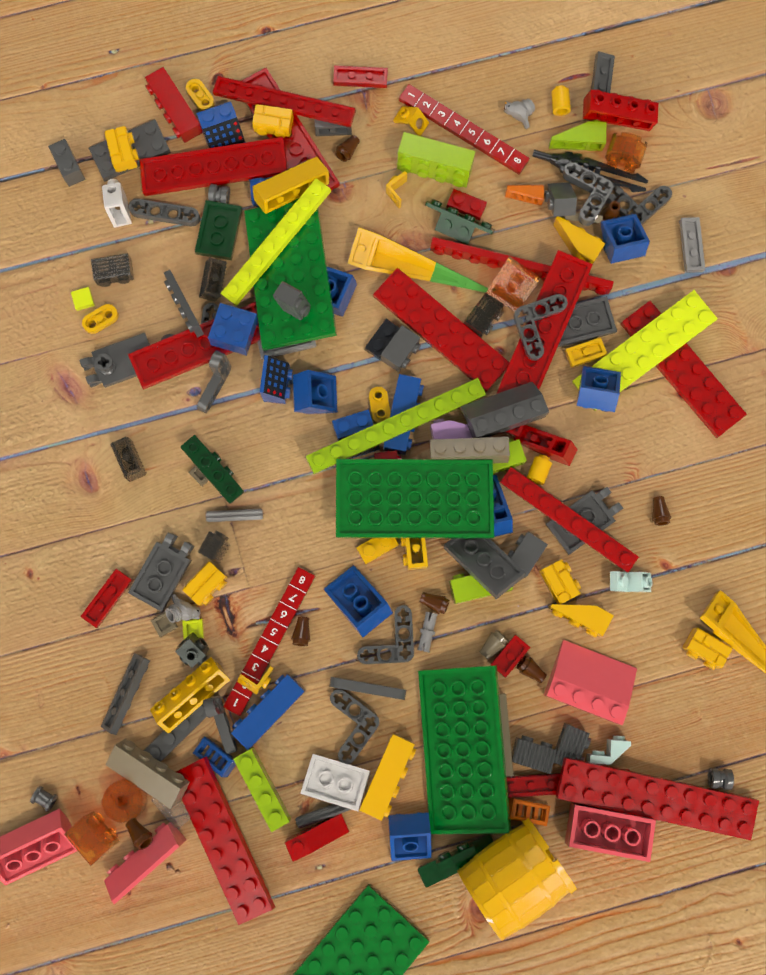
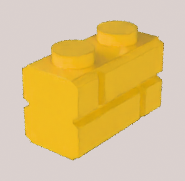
(272, 121)
(121, 149)
(560, 581)
(205, 584)
(707, 648)

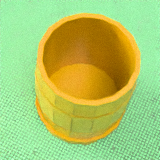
(515, 880)

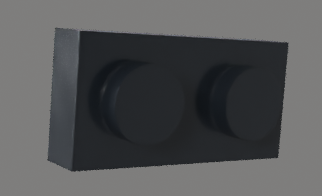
(381, 338)

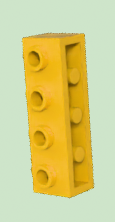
(289, 184)
(415, 553)
(189, 695)
(387, 776)

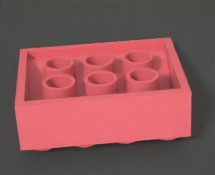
(591, 682)

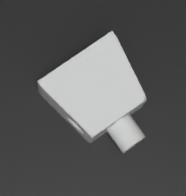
(115, 197)

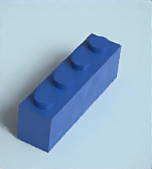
(405, 397)
(268, 711)

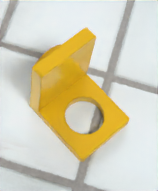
(409, 116)
(394, 183)
(252, 686)

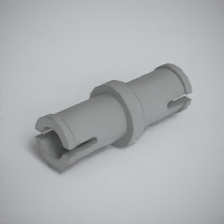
(427, 632)

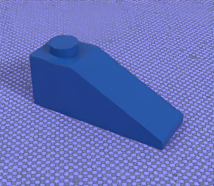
(502, 517)

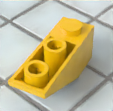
(578, 240)
(589, 617)

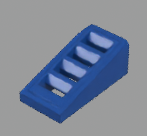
(219, 751)

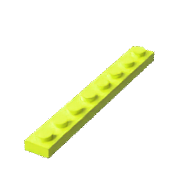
(276, 242)

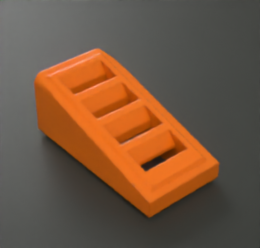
(527, 193)
(516, 807)

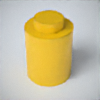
(561, 100)
(539, 469)

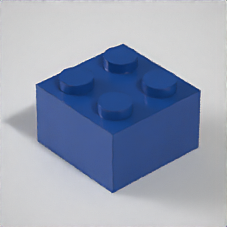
(233, 329)

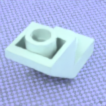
(630, 581)
(614, 749)

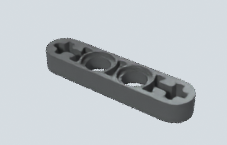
(163, 216)
(367, 688)

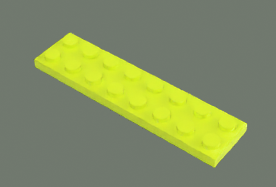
(657, 340)

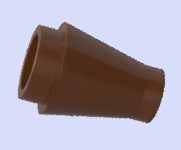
(346, 149)
(611, 211)
(660, 513)
(435, 602)
(301, 633)
(529, 668)
(139, 834)

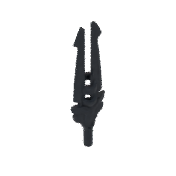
(561, 160)

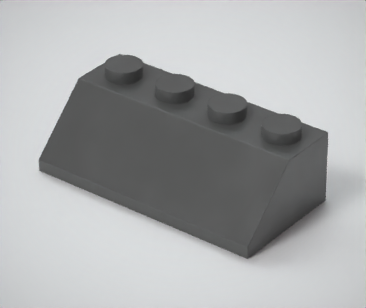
(505, 411)

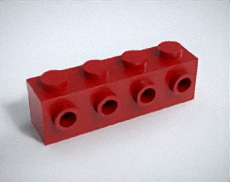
(620, 110)

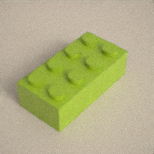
(435, 160)

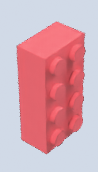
(610, 832)

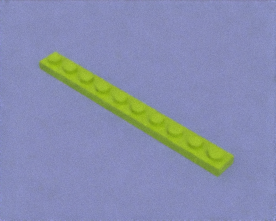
(395, 425)

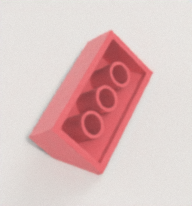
(34, 846)
(141, 863)

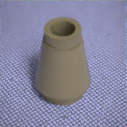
(494, 644)

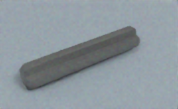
(319, 815)

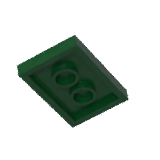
(218, 230)

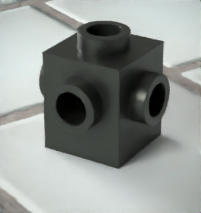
(192, 650)

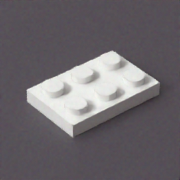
(335, 782)

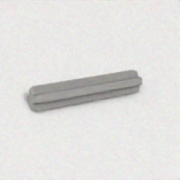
(234, 515)

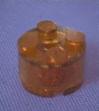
(626, 151)
(114, 805)

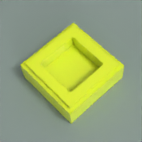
(82, 298)
(194, 626)

